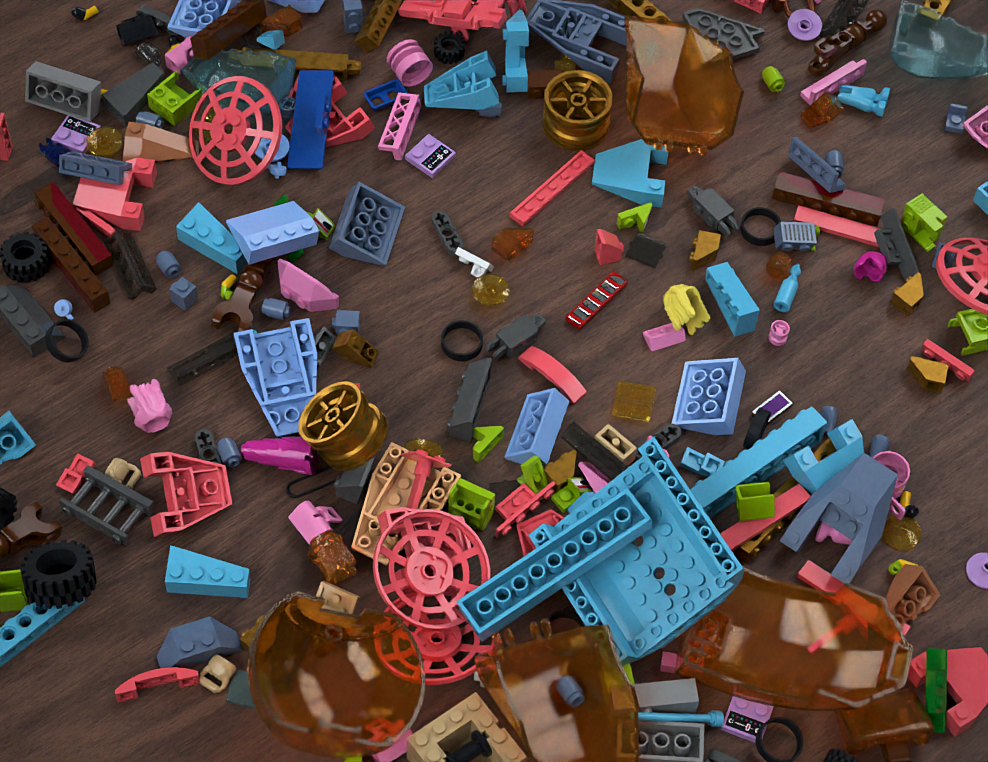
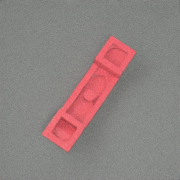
(554, 372)
(156, 677)

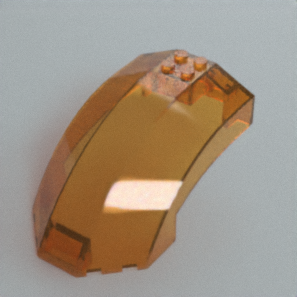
(760, 642)

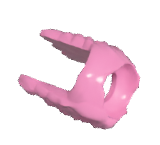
(149, 407)

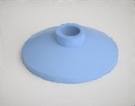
(281, 152)

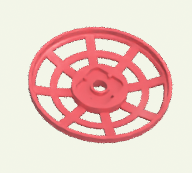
(240, 132)
(978, 268)
(433, 558)
(448, 647)

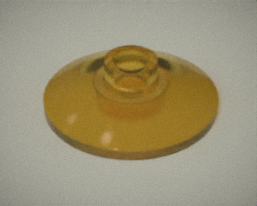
(104, 141)
(490, 283)
(429, 446)
(901, 539)

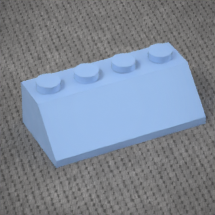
(537, 426)

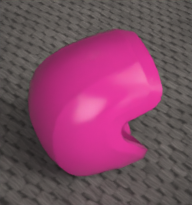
(871, 265)

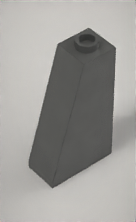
(131, 94)

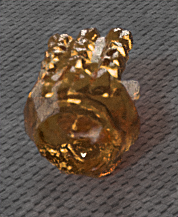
(332, 556)

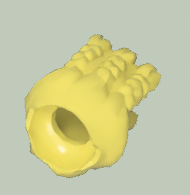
(685, 306)

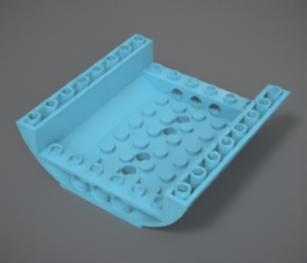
(681, 541)

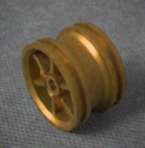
(570, 110)
(343, 426)

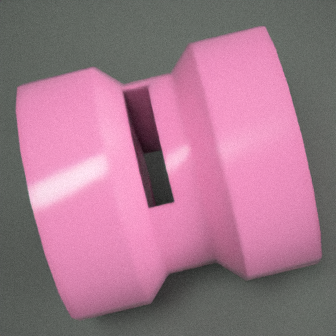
(779, 332)

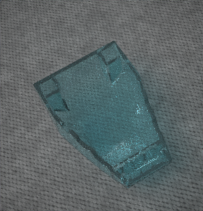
(936, 46)
(267, 67)

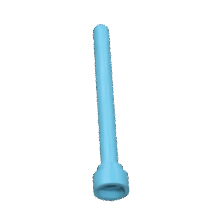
(714, 718)

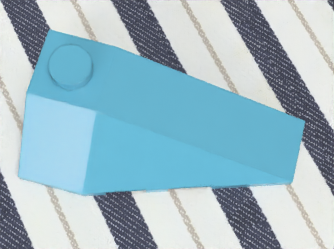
(13, 438)

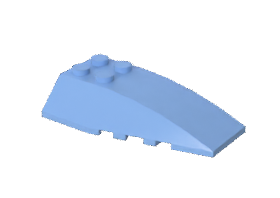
(280, 372)

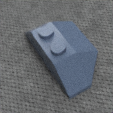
(197, 643)

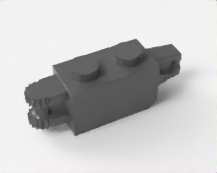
(713, 209)
(516, 336)

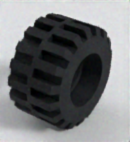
(24, 245)

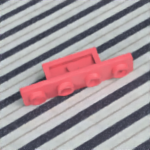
(518, 503)

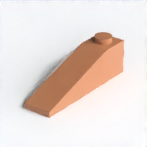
(156, 144)
(911, 593)

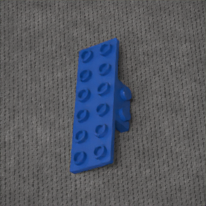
(311, 119)

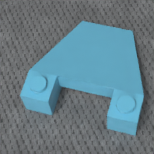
(516, 39)
(464, 85)
(626, 172)
(814, 474)

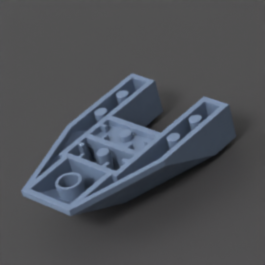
(574, 27)
(854, 505)

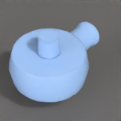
(277, 170)
(63, 308)

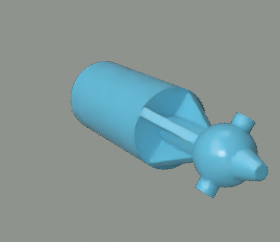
(787, 290)

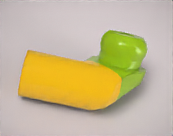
(226, 285)
(896, 566)

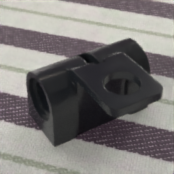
(136, 29)

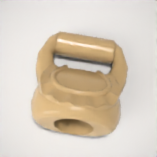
(120, 468)
(219, 668)

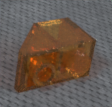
(285, 19)
(822, 110)
(511, 241)
(117, 383)

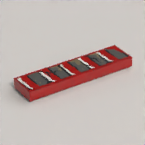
(596, 300)

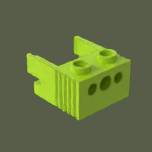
(172, 101)
(923, 221)
(975, 329)
(472, 503)

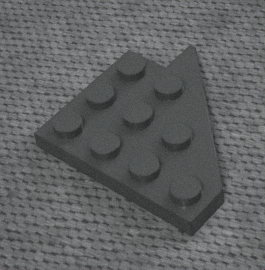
(728, 32)

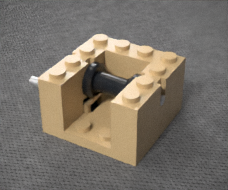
(464, 735)

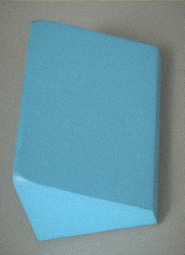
(272, 39)

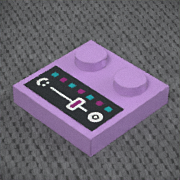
(73, 134)
(430, 155)
(746, 718)

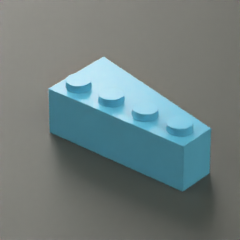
(208, 236)
(732, 298)
(203, 575)

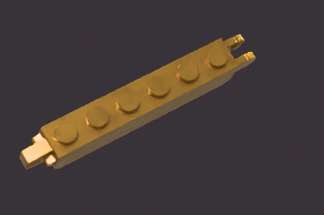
(319, 61)

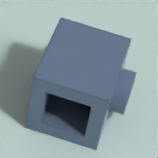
(183, 293)
(346, 321)

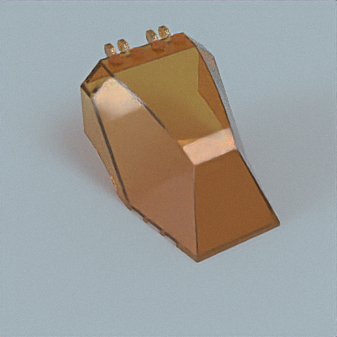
(679, 86)
(524, 688)

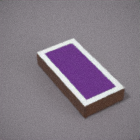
(776, 405)

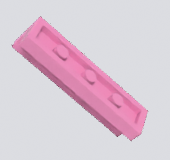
(833, 81)
(402, 135)

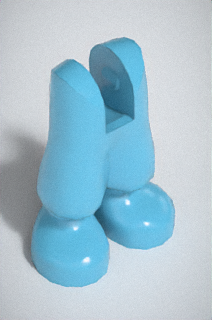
(864, 98)

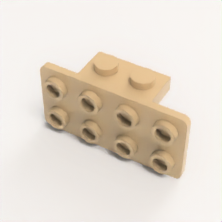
(337, 598)

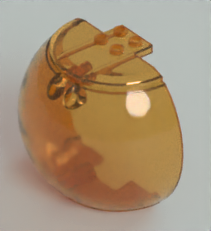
(325, 678)

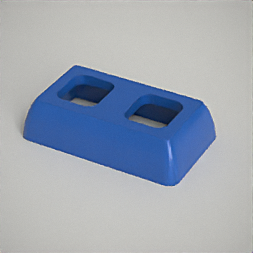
(381, 92)

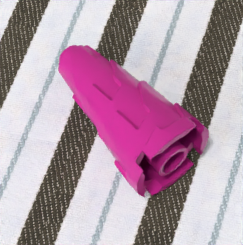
(285, 453)

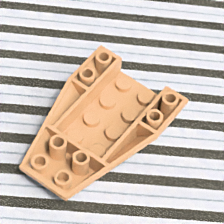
(391, 489)

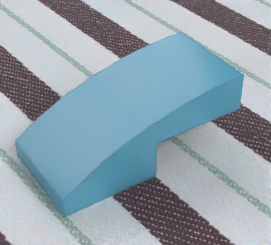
(700, 463)

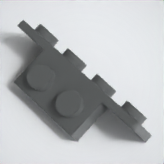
(894, 244)

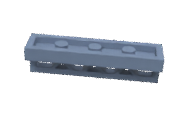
(815, 166)
(93, 167)

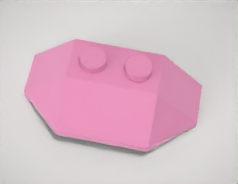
(305, 289)

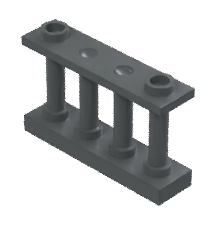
(109, 487)

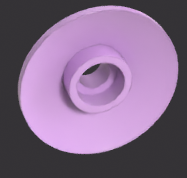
(805, 18)
(976, 570)

